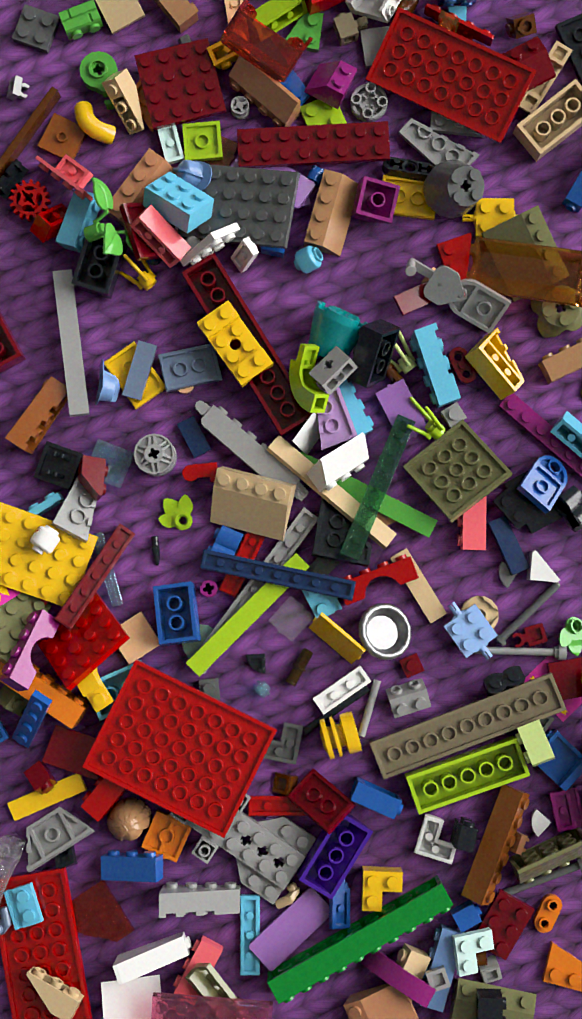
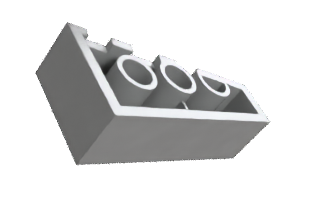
(199, 899)

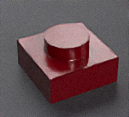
(411, 665)

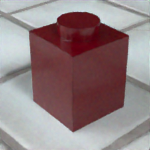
(40, 778)

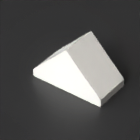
(539, 569)

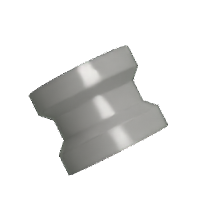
(242, 104)

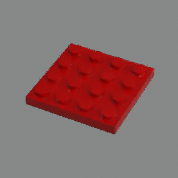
(86, 645)

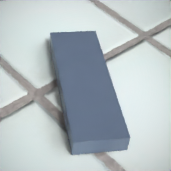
(139, 370)

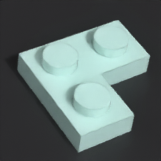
(466, 947)

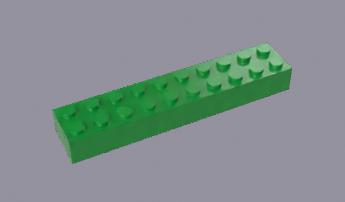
(361, 938)

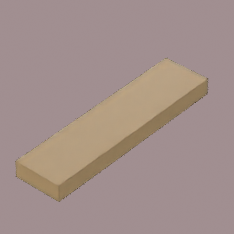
(423, 593)

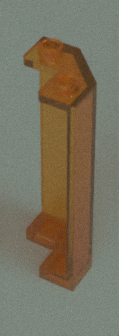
(528, 270)

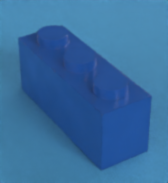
(132, 866)

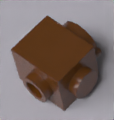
(521, 25)

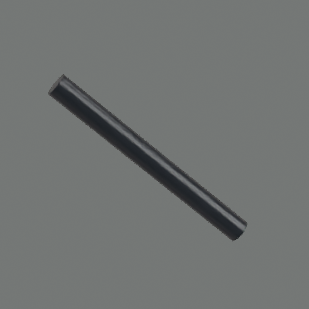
(316, 723)

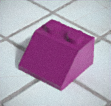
(331, 82)
(375, 200)

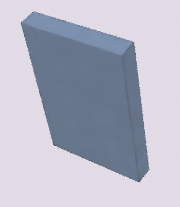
(189, 367)

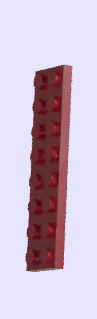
(313, 144)

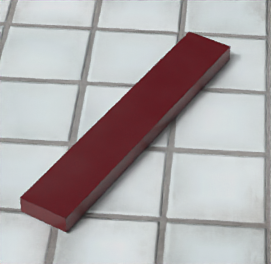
(94, 576)

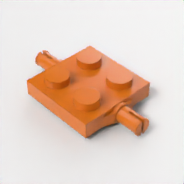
(166, 836)

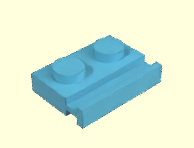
(322, 603)
(23, 906)

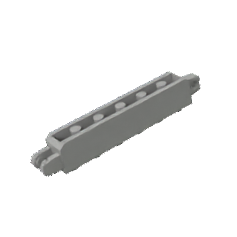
(245, 446)

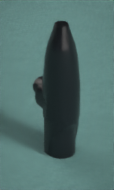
(155, 549)

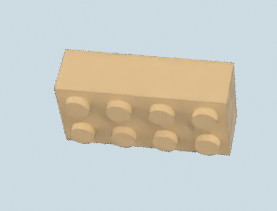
(551, 121)

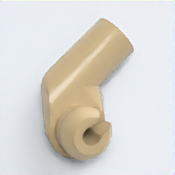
(290, 897)

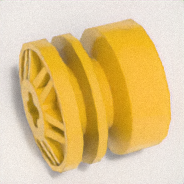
(340, 735)

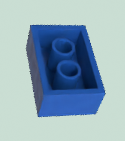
(176, 613)

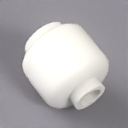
(44, 539)

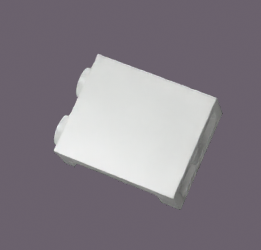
(374, 9)

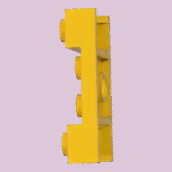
(221, 329)

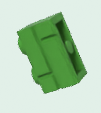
(81, 20)

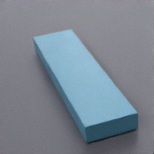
(249, 931)

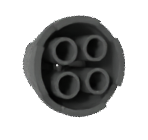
(444, 192)

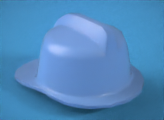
(195, 173)
(108, 386)

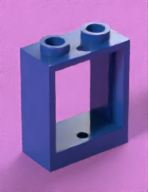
(376, 798)

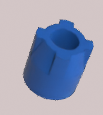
(315, 174)

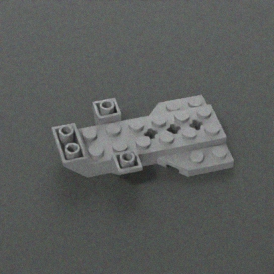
(258, 870)

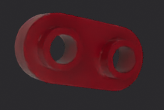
(462, 365)

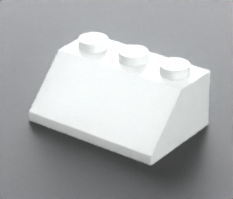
(339, 463)

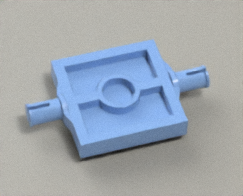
(470, 630)

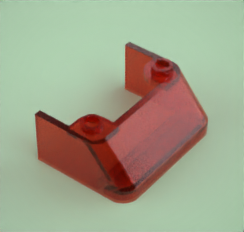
(262, 45)

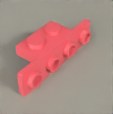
(72, 174)

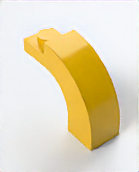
(95, 691)

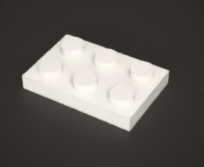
(211, 243)

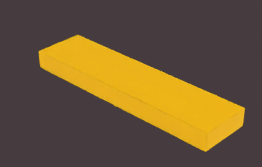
(35, 801)

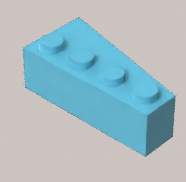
(434, 365)

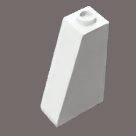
(151, 957)

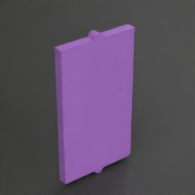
(396, 400)

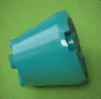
(334, 328)

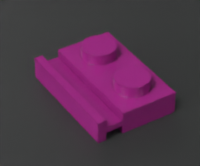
(566, 809)

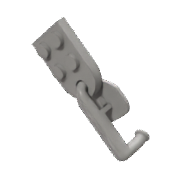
(478, 306)

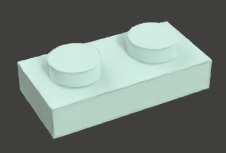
(171, 144)

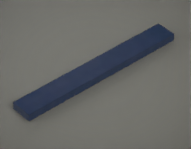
(277, 574)

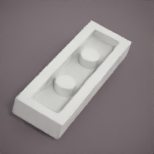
(341, 689)

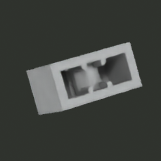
(333, 370)

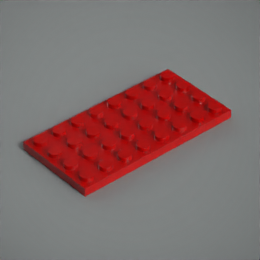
(450, 75)
(45, 945)

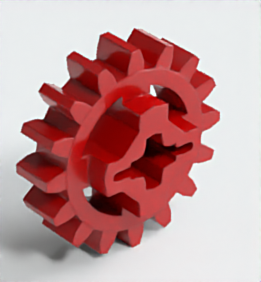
(37, 194)

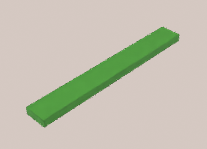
(390, 507)

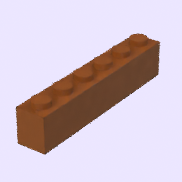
(495, 845)

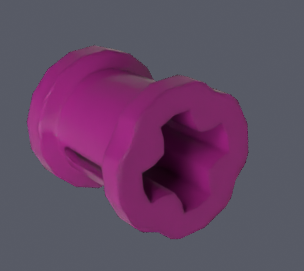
(204, 585)

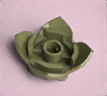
(553, 323)

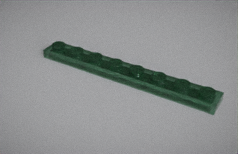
(377, 488)

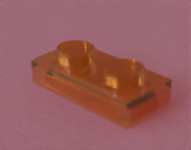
(448, 21)

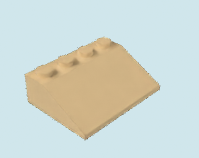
(251, 502)

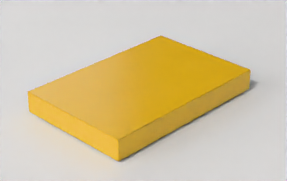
(410, 198)
(120, 365)

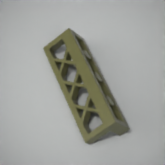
(208, 982)

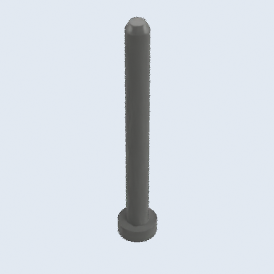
(501, 639)
(542, 879)

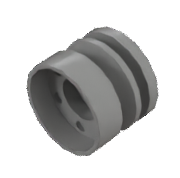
(165, 459)

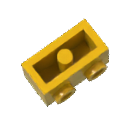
(222, 56)

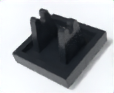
(58, 465)

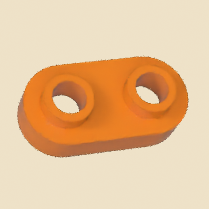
(544, 912)

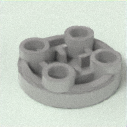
(368, 102)

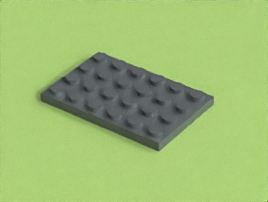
(255, 200)

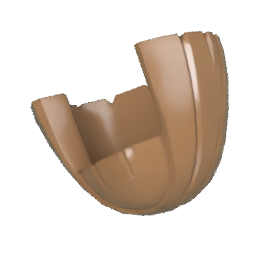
(129, 818)

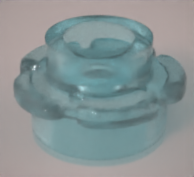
(262, 689)

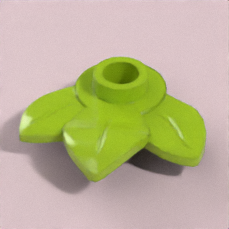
(175, 511)

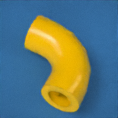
(91, 125)

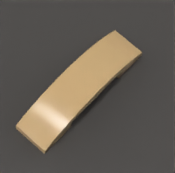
(533, 97)

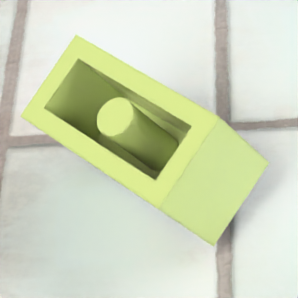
(535, 742)

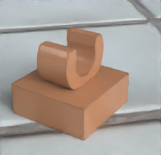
(519, 844)

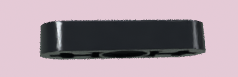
(394, 171)

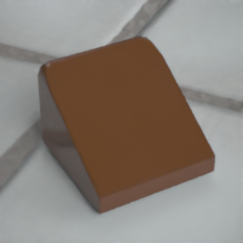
(284, 783)

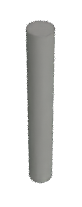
(369, 708)

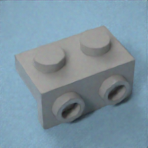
(408, 698)

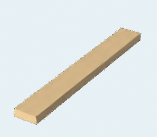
(336, 496)

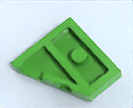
(308, 27)

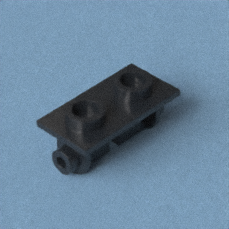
(13, 175)

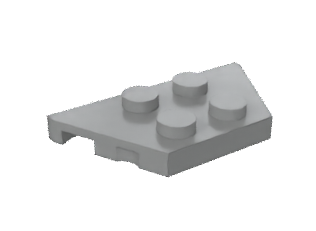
(53, 836)

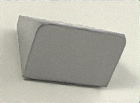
(491, 971)

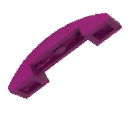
(399, 978)

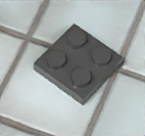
(36, 28)

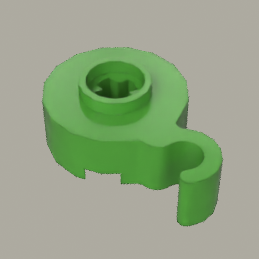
(88, 72)

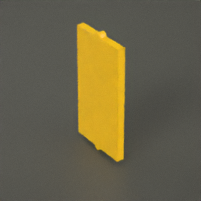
(337, 638)

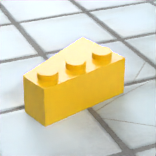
(494, 365)

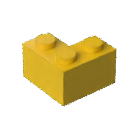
(378, 880)

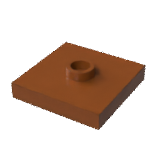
(62, 137)

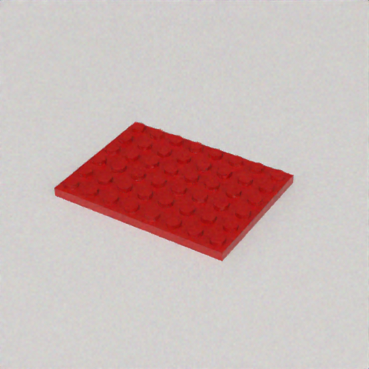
(180, 748)

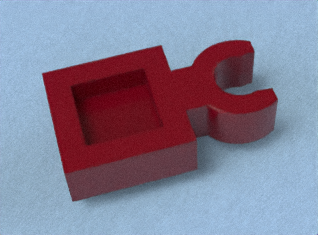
(532, 635)

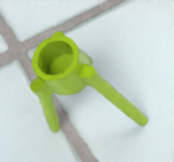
(433, 426)

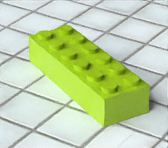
(467, 774)

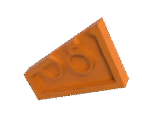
(562, 968)

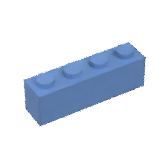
(442, 954)

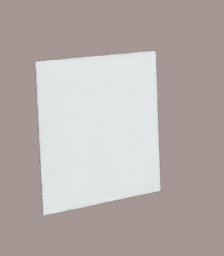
(308, 434)

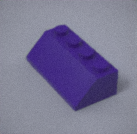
(333, 856)

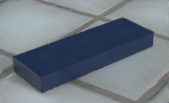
(508, 545)

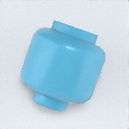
(308, 259)

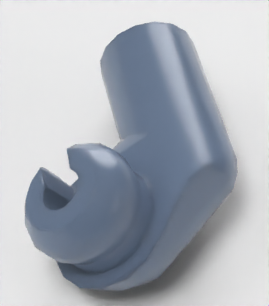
(5, 921)

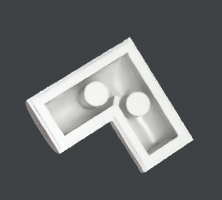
(428, 841)

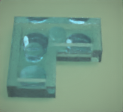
(117, 459)

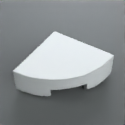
(538, 822)

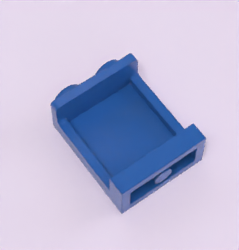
(567, 763)

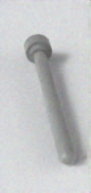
(557, 652)

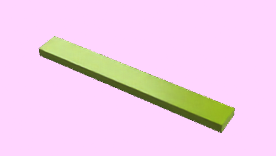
(240, 621)

